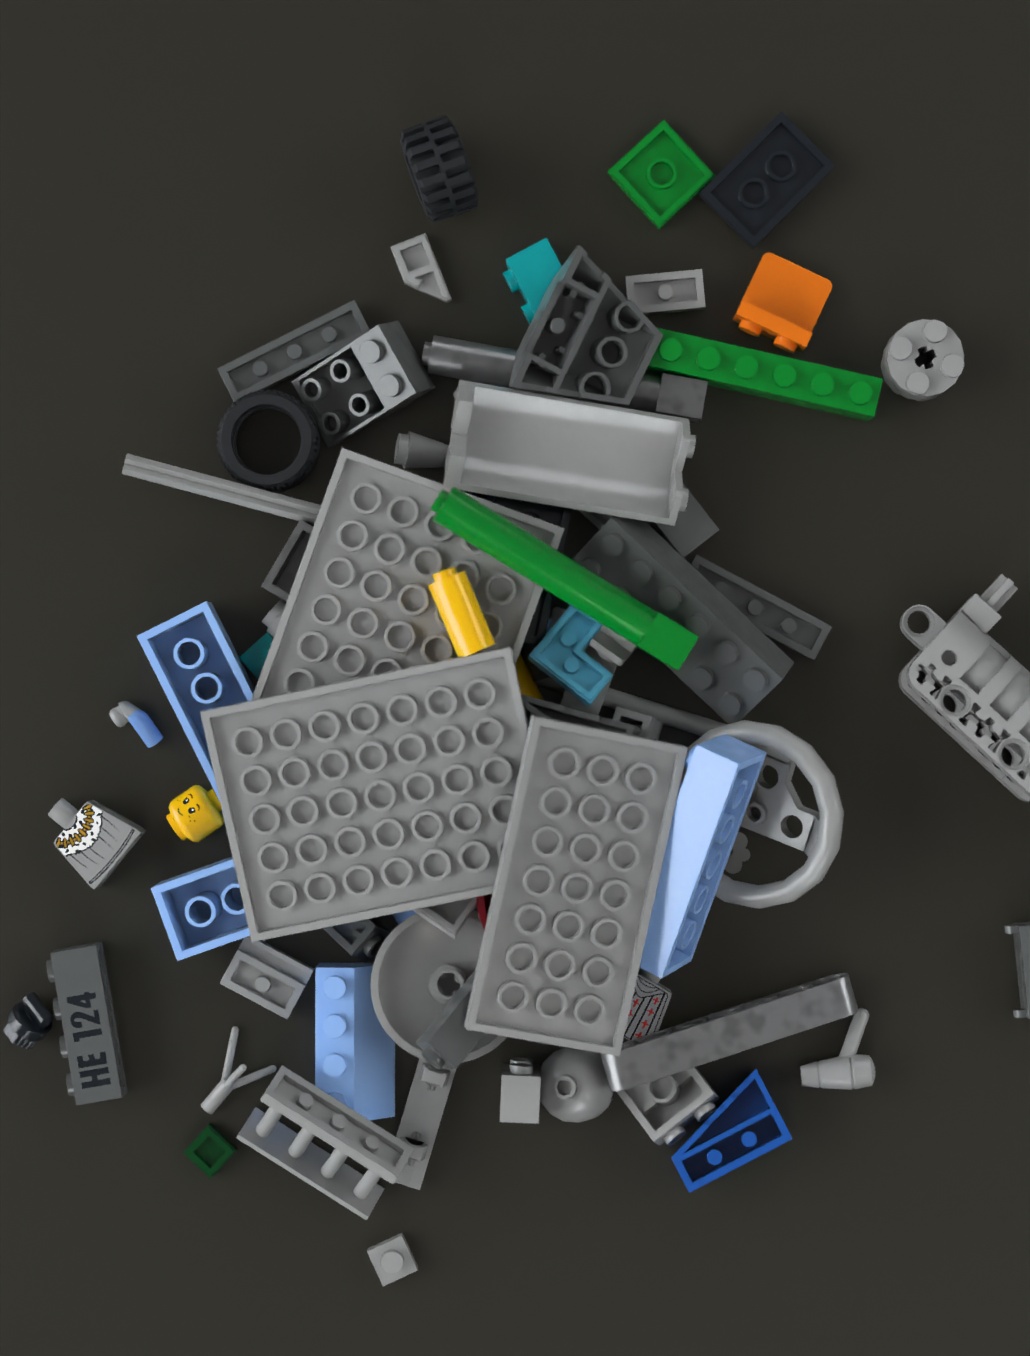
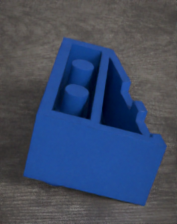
(733, 1135)

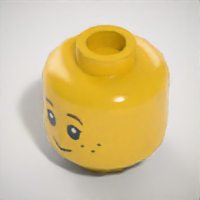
(195, 814)

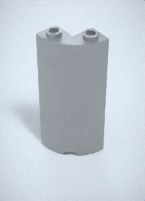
(568, 453)

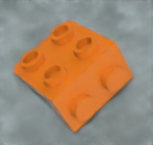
(782, 303)

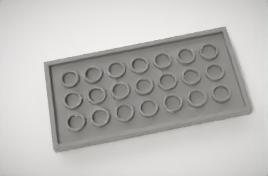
(575, 886)

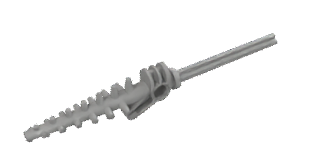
(220, 489)

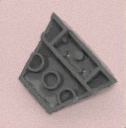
(585, 338)

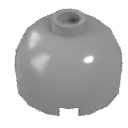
(574, 1085)

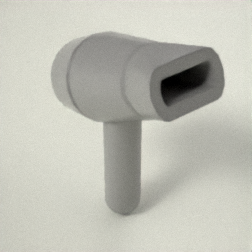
(848, 1069)

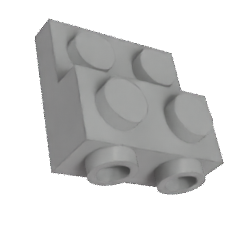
(670, 1104)

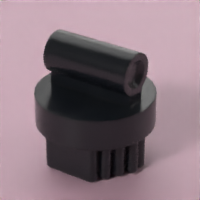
(28, 1022)

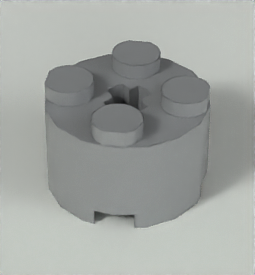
(940, 346)

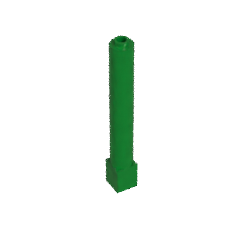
(563, 577)

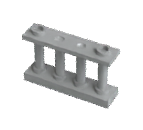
(336, 1125)

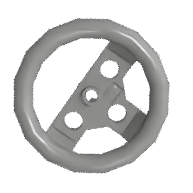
(772, 805)

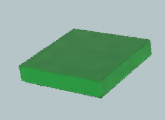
(661, 174)

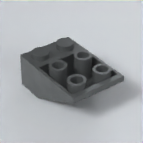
(363, 383)

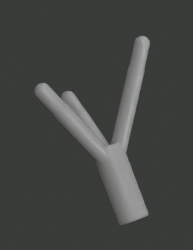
(233, 1081)

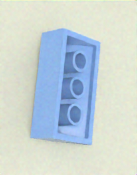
(350, 1044)

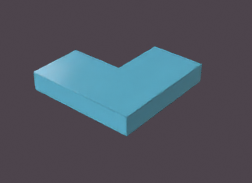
(564, 659)

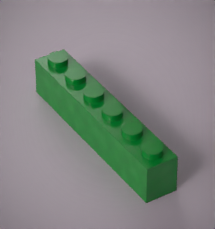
(767, 375)

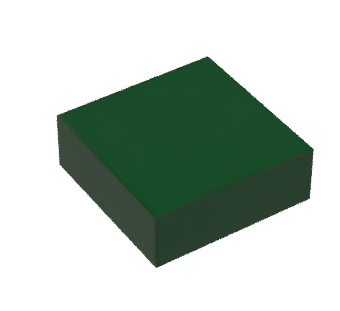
(210, 1150)

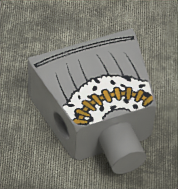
(94, 838)

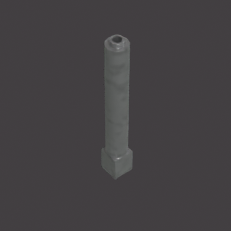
(494, 365)

